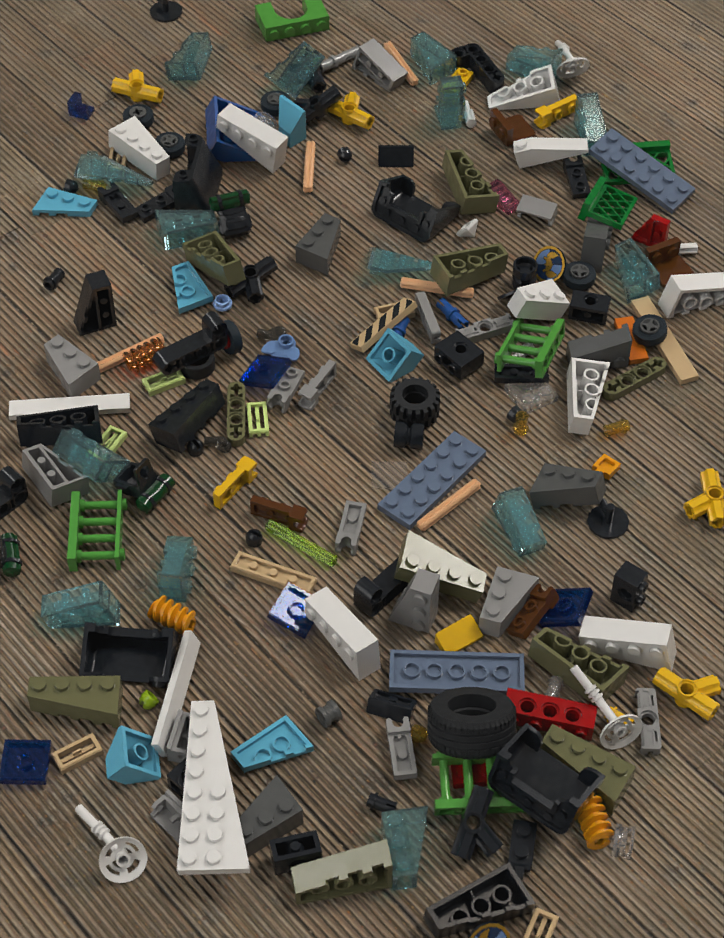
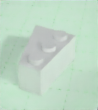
(539, 301)

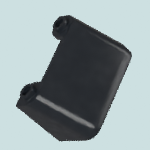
(200, 180)
(399, 207)
(129, 653)
(541, 782)

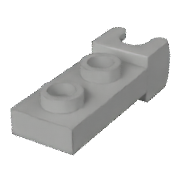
(317, 385)
(285, 389)
(350, 526)
(401, 750)

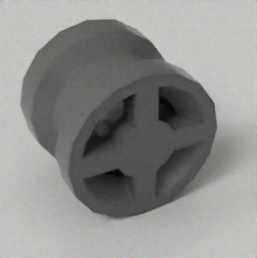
(328, 713)

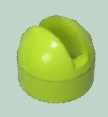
(148, 700)

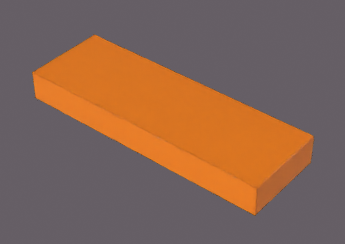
(638, 352)

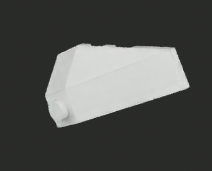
(530, 92)
(542, 150)

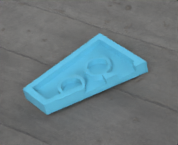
(59, 201)
(189, 288)
(273, 744)

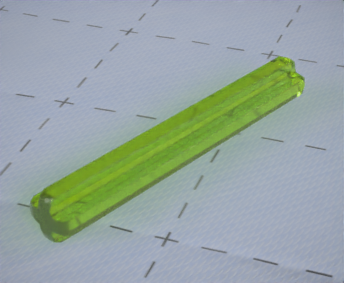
(301, 543)

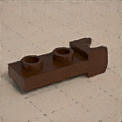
(280, 512)
(533, 611)

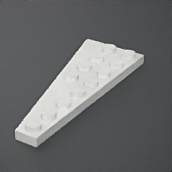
(210, 821)

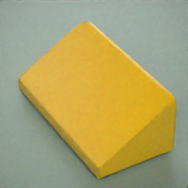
(458, 635)

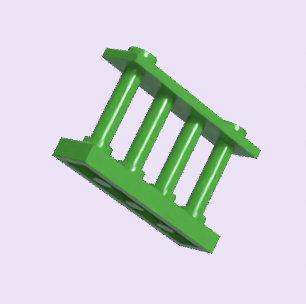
(544, 354)
(78, 522)
(447, 805)

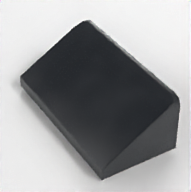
(395, 155)
(390, 705)

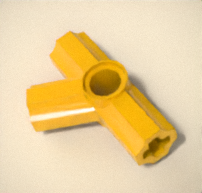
(136, 88)
(350, 113)
(710, 501)
(697, 691)

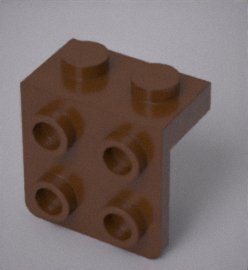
(509, 128)

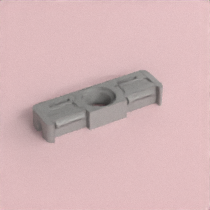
(427, 317)
(497, 327)
(648, 707)

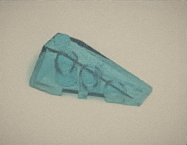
(95, 166)
(386, 262)

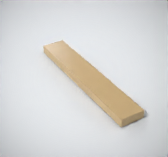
(669, 348)

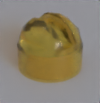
(418, 733)

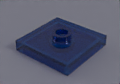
(265, 371)
(569, 609)
(290, 612)
(25, 762)

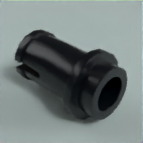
(50, 282)
(380, 803)

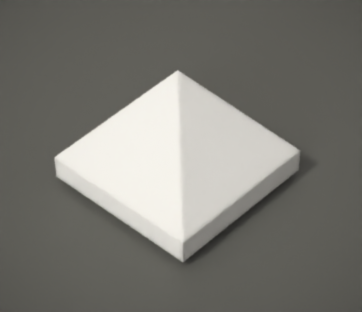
(468, 229)

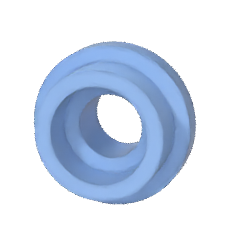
(222, 302)

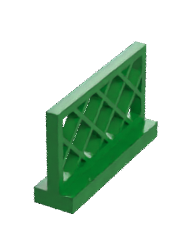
(654, 149)
(596, 199)

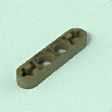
(637, 381)
(236, 413)

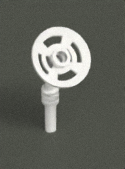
(571, 63)
(615, 723)
(118, 849)

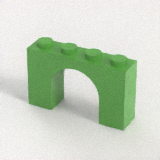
(276, 27)

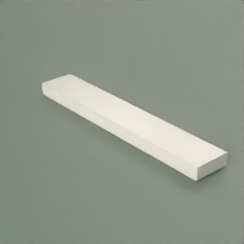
(106, 404)
(176, 691)

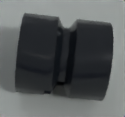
(524, 271)
(409, 435)

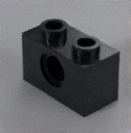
(589, 307)
(629, 586)
(293, 850)

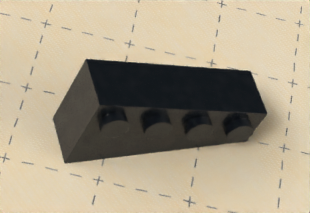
(187, 416)
(47, 426)
(488, 899)

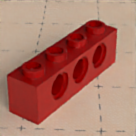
(559, 708)

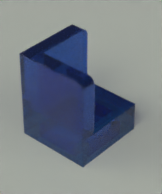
(77, 108)

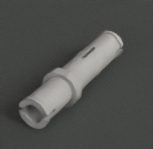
(334, 61)

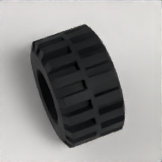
(415, 391)

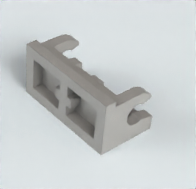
(537, 208)
(178, 740)
(168, 814)

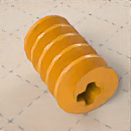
(172, 615)
(594, 824)

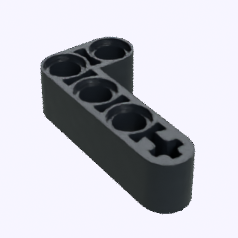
(476, 59)
(194, 347)
(12, 490)
(376, 594)

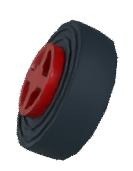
(234, 339)

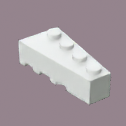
(584, 390)

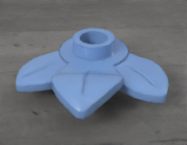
(283, 347)

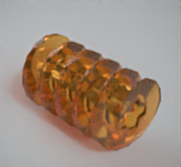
(142, 355)

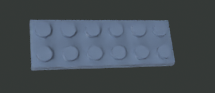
(641, 170)
(431, 480)
(444, 670)

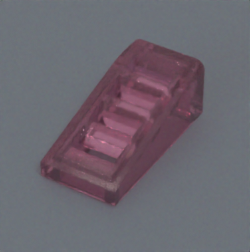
(500, 188)

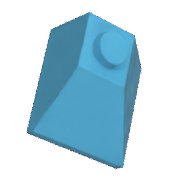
(291, 121)
(394, 356)
(132, 758)

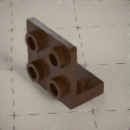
(667, 260)

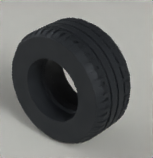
(471, 722)

